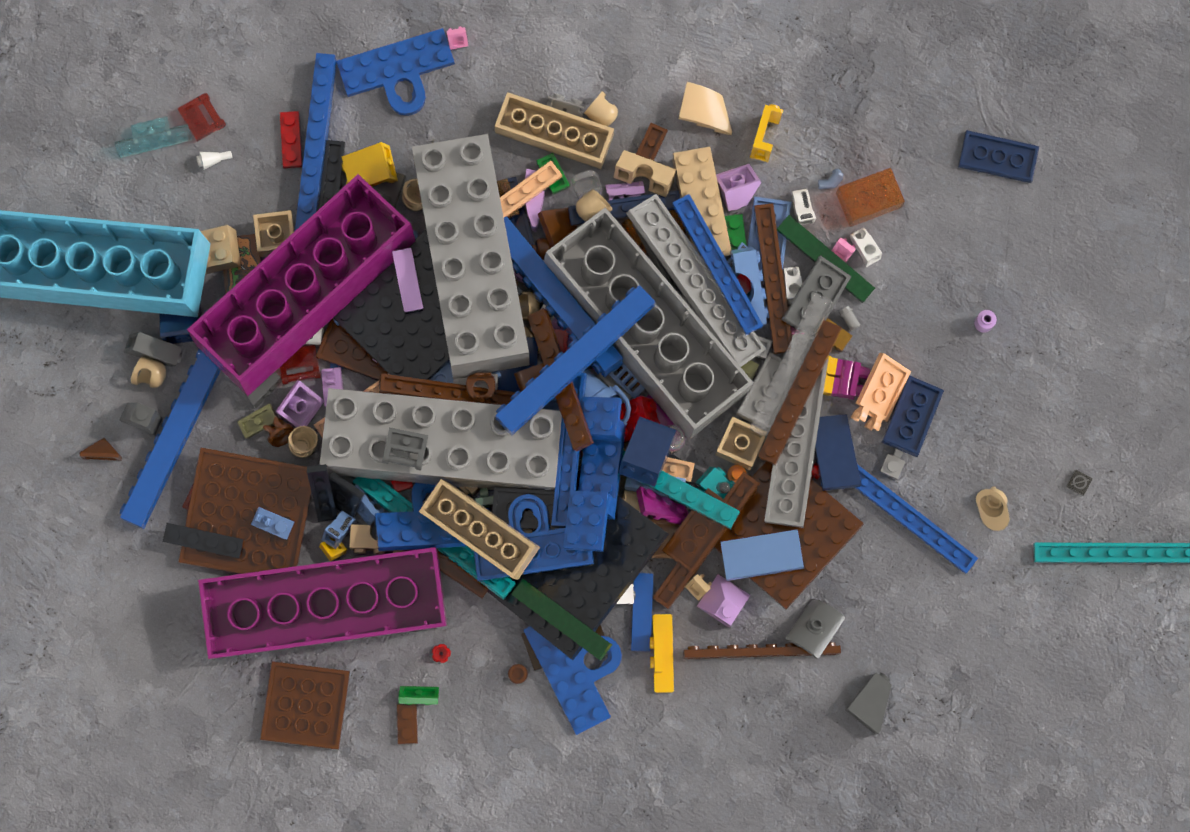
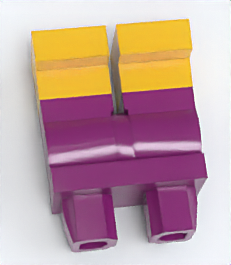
(843, 378)

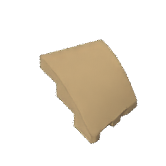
(705, 108)

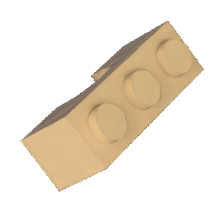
(632, 166)
(362, 540)

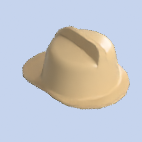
(993, 508)

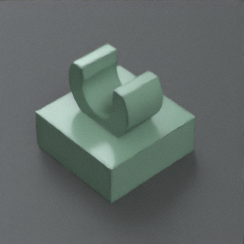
(485, 500)

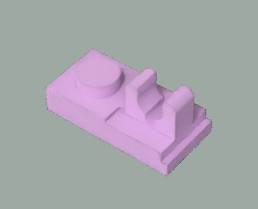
(633, 189)
(331, 379)

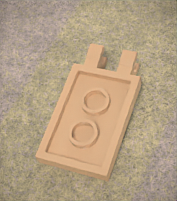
(880, 392)

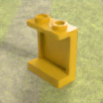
(760, 149)
(372, 164)

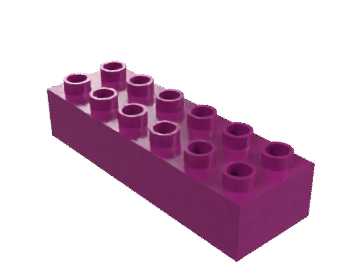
(302, 285)
(322, 603)

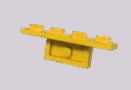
(662, 653)

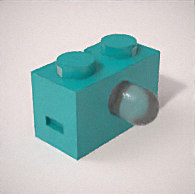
(716, 481)

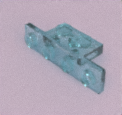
(152, 136)

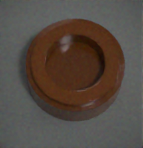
(517, 674)

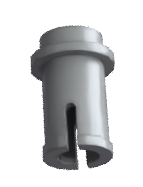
(849, 318)

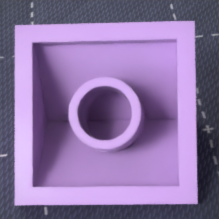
(299, 405)

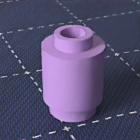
(980, 323)

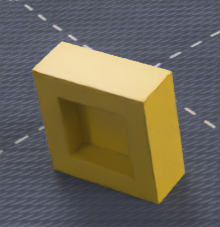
(332, 553)

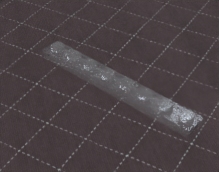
(790, 364)

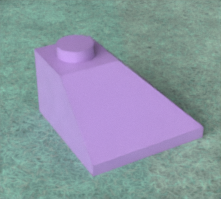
(737, 186)
(723, 601)

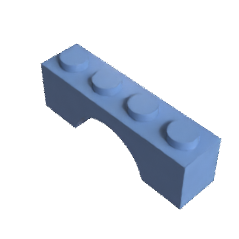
(746, 262)

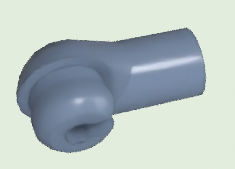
(833, 181)

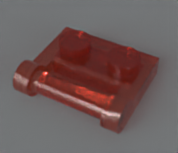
(195, 119)
(302, 358)

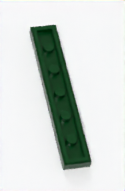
(814, 248)
(561, 619)

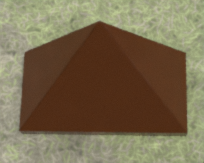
(101, 451)

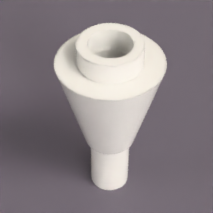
(208, 159)

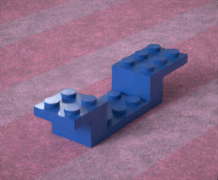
(598, 477)

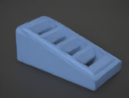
(637, 391)

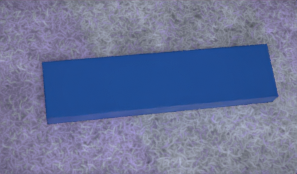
(642, 613)

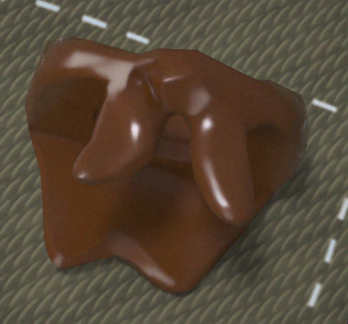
(486, 377)
(278, 432)

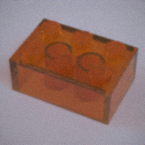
(870, 197)

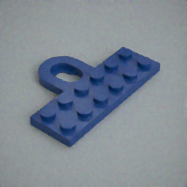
(397, 63)
(412, 528)
(551, 552)
(574, 681)

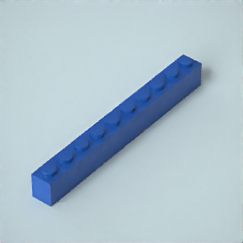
(316, 136)
(555, 296)
(574, 360)
(170, 441)

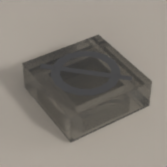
(1079, 482)

